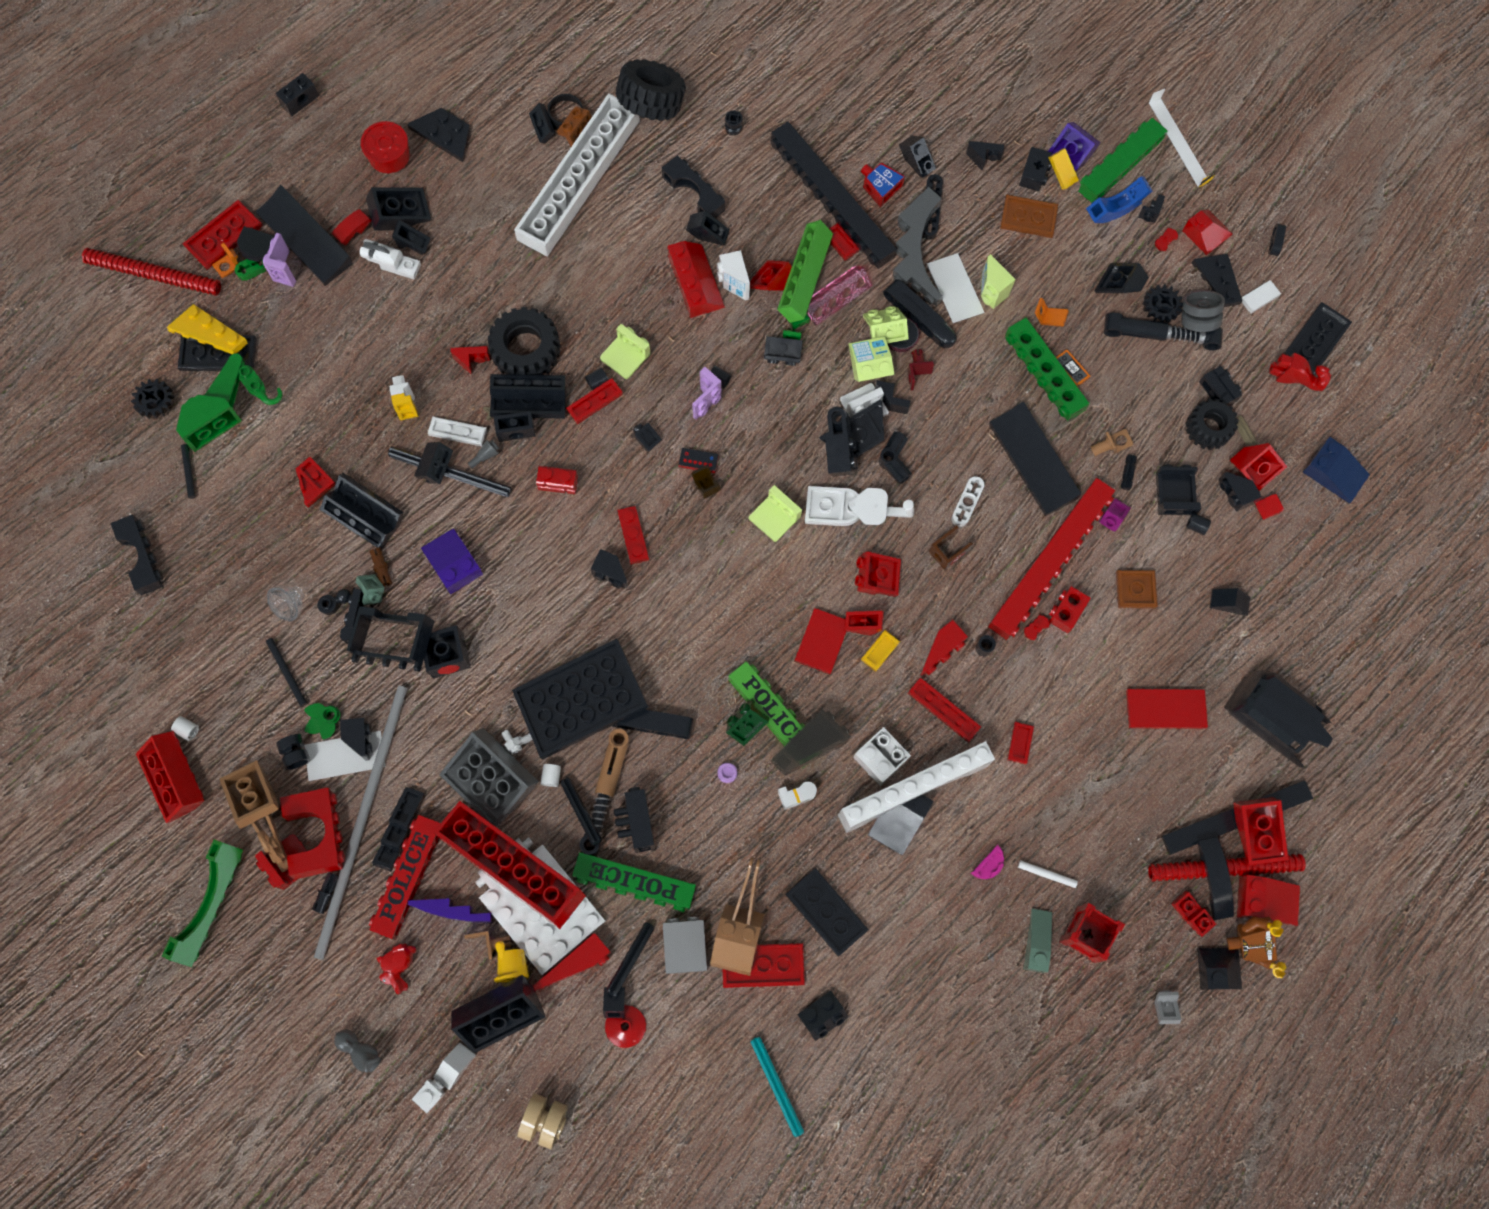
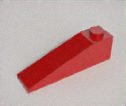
(583, 958)

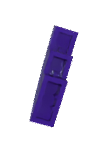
(445, 909)

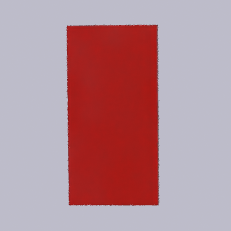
(225, 229)
(1167, 708)
(771, 967)

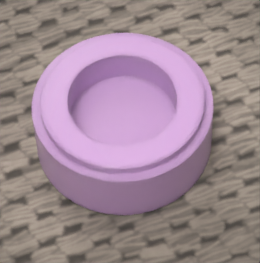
(727, 773)

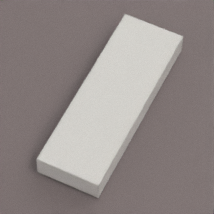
(457, 431)

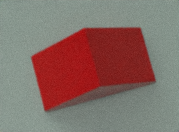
(864, 622)

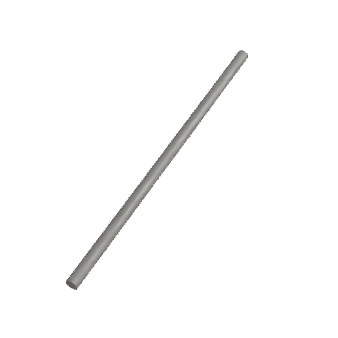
(360, 823)

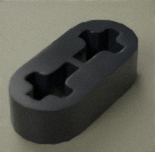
(1277, 239)

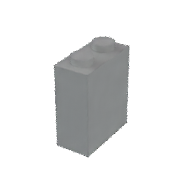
(684, 945)

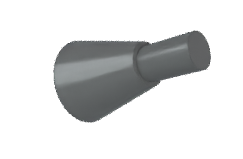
(486, 452)

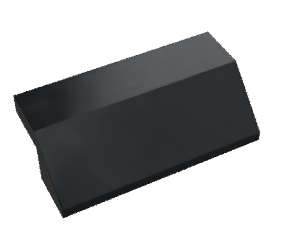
(521, 393)
(362, 511)

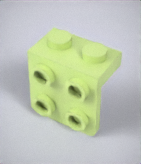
(626, 352)

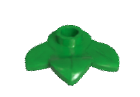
(319, 720)

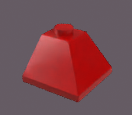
(1206, 231)
(771, 276)
(1258, 464)

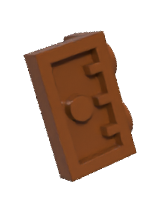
(574, 124)

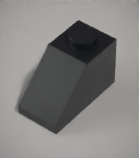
(707, 228)

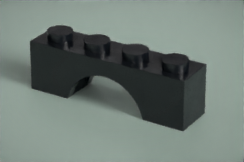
(679, 174)
(145, 575)

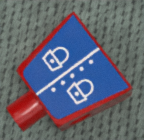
(881, 182)

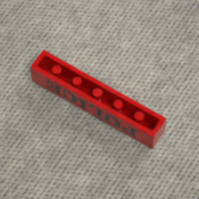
(405, 879)

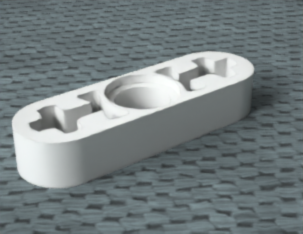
(968, 488)

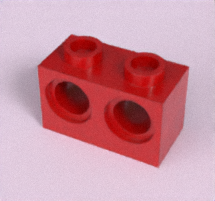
(1072, 611)

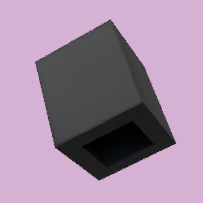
(614, 1005)

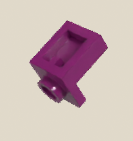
(1115, 515)

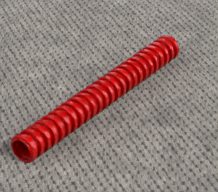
(151, 271)
(1235, 867)

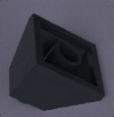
(1122, 278)
(1219, 969)

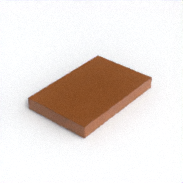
(1029, 216)

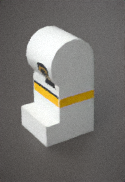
(797, 796)

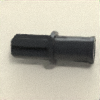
(325, 893)

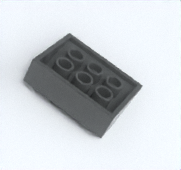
(488, 777)

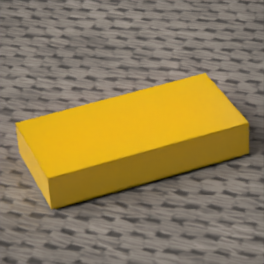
(1063, 168)
(880, 650)

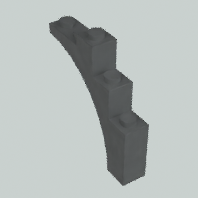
(912, 269)

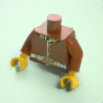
(1258, 943)

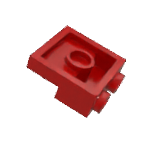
(878, 574)

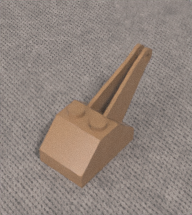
(739, 932)

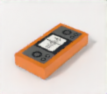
(1073, 368)

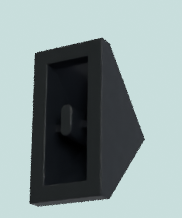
(1230, 600)

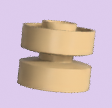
(548, 1123)

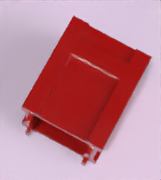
(1102, 928)

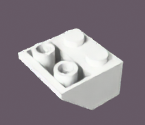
(881, 756)

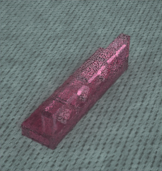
(837, 287)

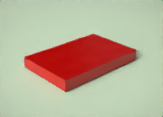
(821, 641)

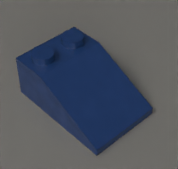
(1337, 470)

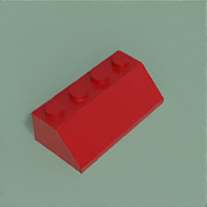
(694, 278)
(169, 776)

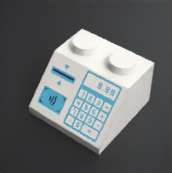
(733, 274)

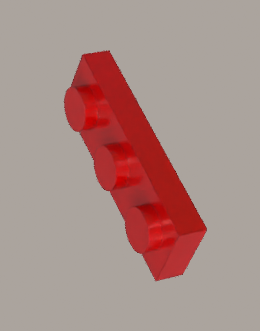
(594, 401)
(633, 535)

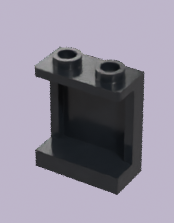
(1177, 490)

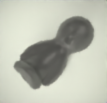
(363, 1055)

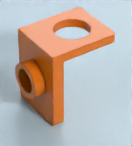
(230, 258)
(1050, 316)

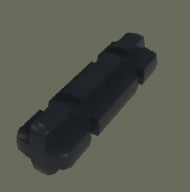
(1128, 473)

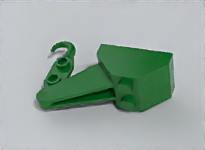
(213, 414)

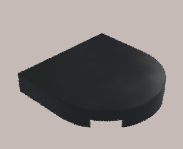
(253, 243)

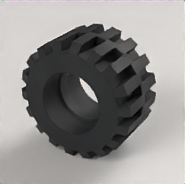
(1218, 412)

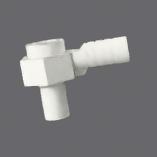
(514, 744)

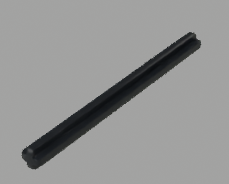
(454, 473)

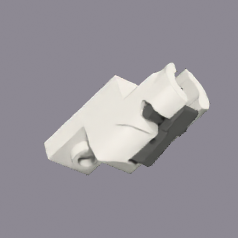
(390, 259)

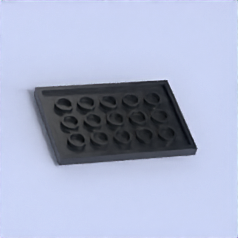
(580, 699)

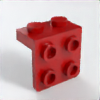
(276, 878)

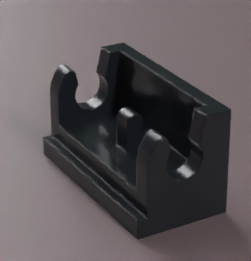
(433, 462)

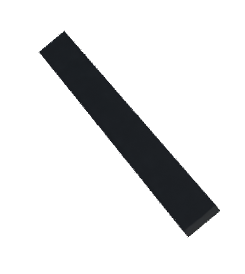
(1226, 822)

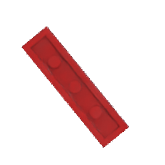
(944, 710)

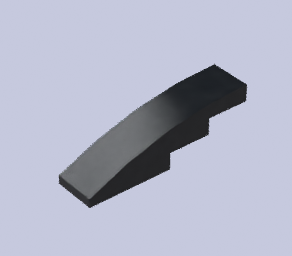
(398, 829)

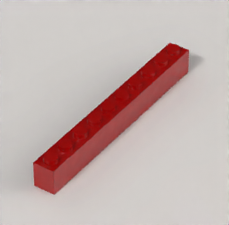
(1051, 559)

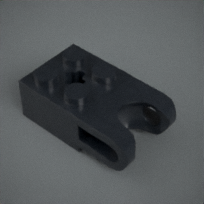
(840, 444)

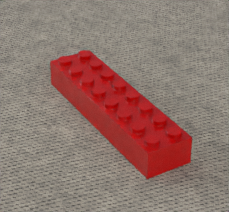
(510, 864)

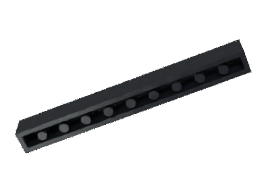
(833, 195)

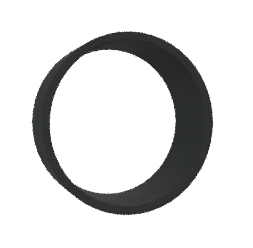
(562, 97)

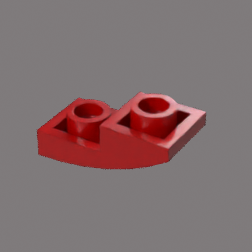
(350, 225)
(1193, 914)

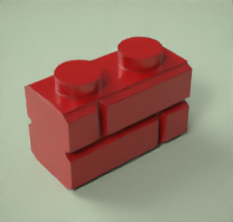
(557, 480)

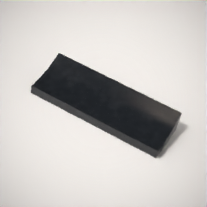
(304, 236)
(1035, 459)

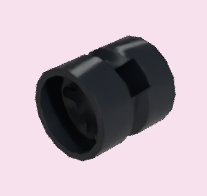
(293, 752)

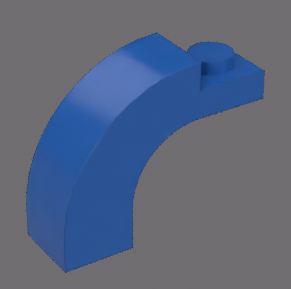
(1111, 208)

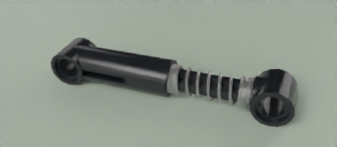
(1119, 325)

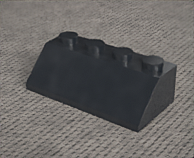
(497, 1014)

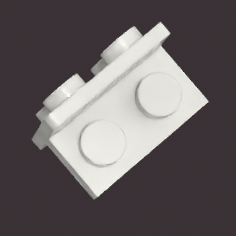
(862, 398)

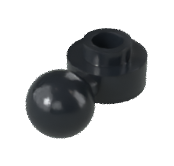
(341, 597)

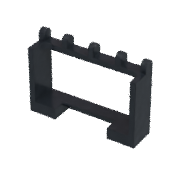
(419, 647)

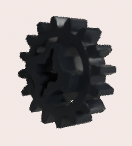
(1165, 303)
(145, 398)

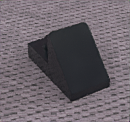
(980, 151)
(408, 236)

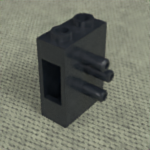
(637, 818)

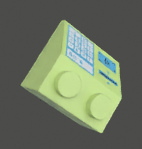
(995, 282)
(871, 359)

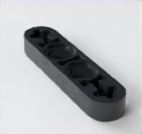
(934, 221)

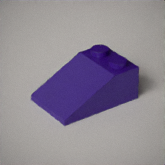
(452, 561)

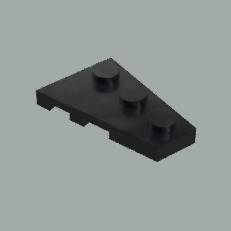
(1220, 277)

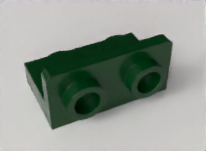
(746, 723)

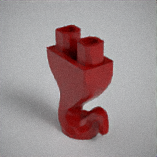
(1297, 370)

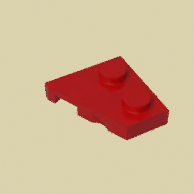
(313, 481)

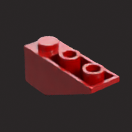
(945, 642)

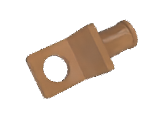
(1110, 443)
(490, 943)

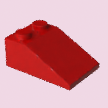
(1261, 830)
(1268, 898)

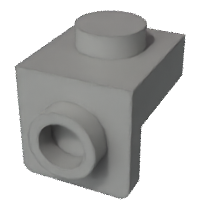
(1167, 1007)

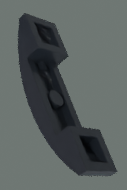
(1218, 878)

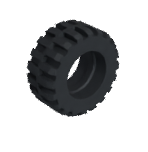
(650, 89)
(518, 323)

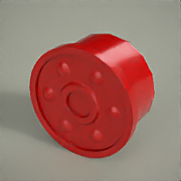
(386, 146)

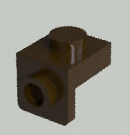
(705, 482)

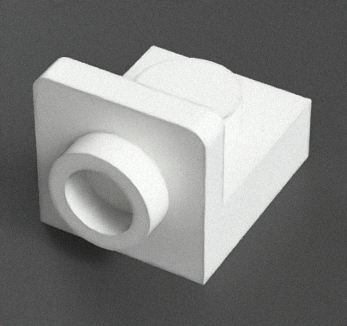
(429, 1095)

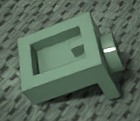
(371, 588)

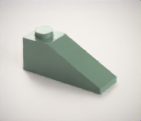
(1039, 942)

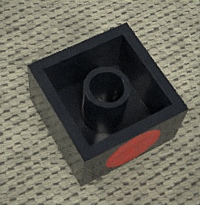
(446, 652)

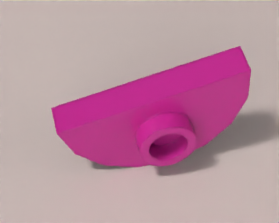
(990, 865)

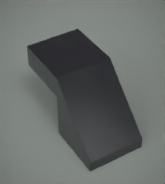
(893, 404)

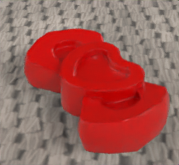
(1165, 240)
(1036, 627)

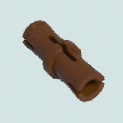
(380, 566)

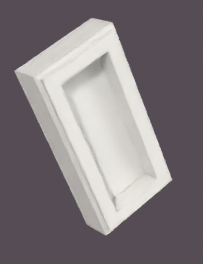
(1260, 296)

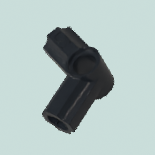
(895, 466)

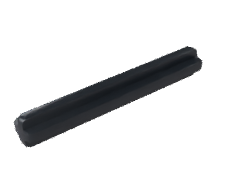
(581, 811)
(630, 959)

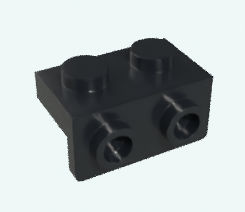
(783, 350)
(823, 1015)

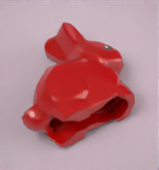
(395, 963)

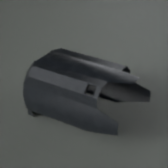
(1278, 713)

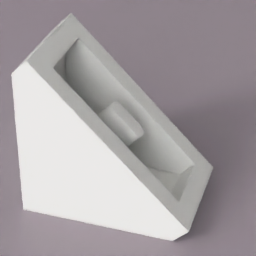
(454, 1065)

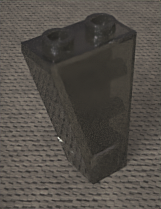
(810, 743)

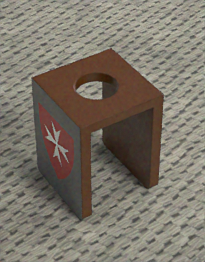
(943, 561)

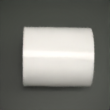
(185, 728)
(550, 775)

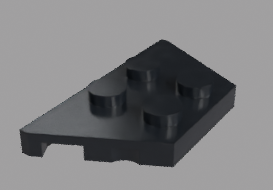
(443, 131)
(867, 428)

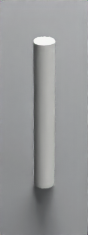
(1047, 874)

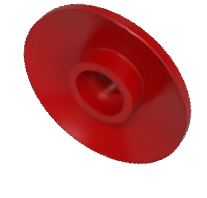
(630, 1037)

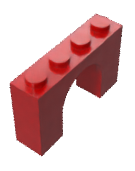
(327, 854)

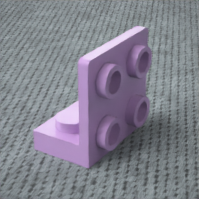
(275, 261)
(711, 393)

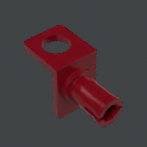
(918, 367)

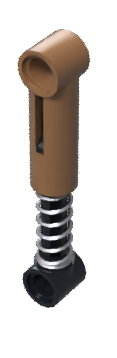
(606, 784)

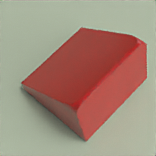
(1269, 506)

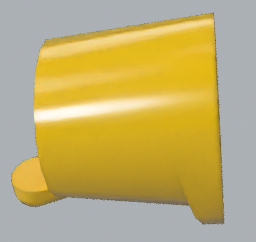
(510, 963)

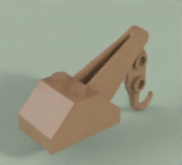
(251, 799)

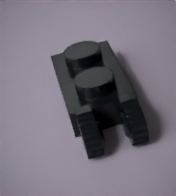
(355, 601)

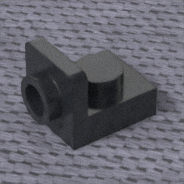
(1151, 213)
(646, 436)

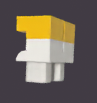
(403, 398)

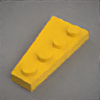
(206, 329)

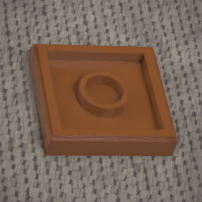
(1136, 589)

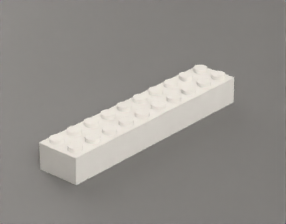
(576, 176)

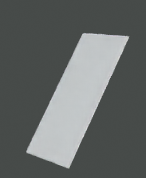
(955, 287)
(336, 758)

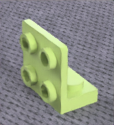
(887, 323)
(776, 514)

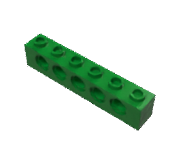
(1067, 388)

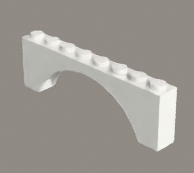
(916, 785)

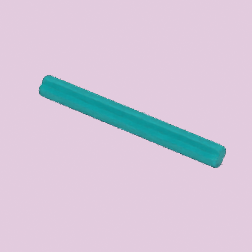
(777, 1087)

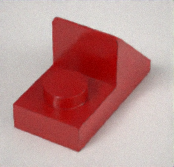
(466, 355)

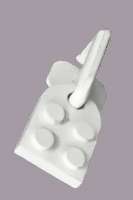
(831, 506)

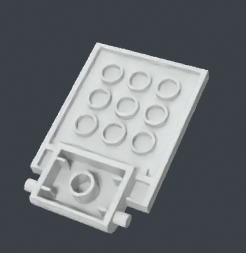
(534, 934)

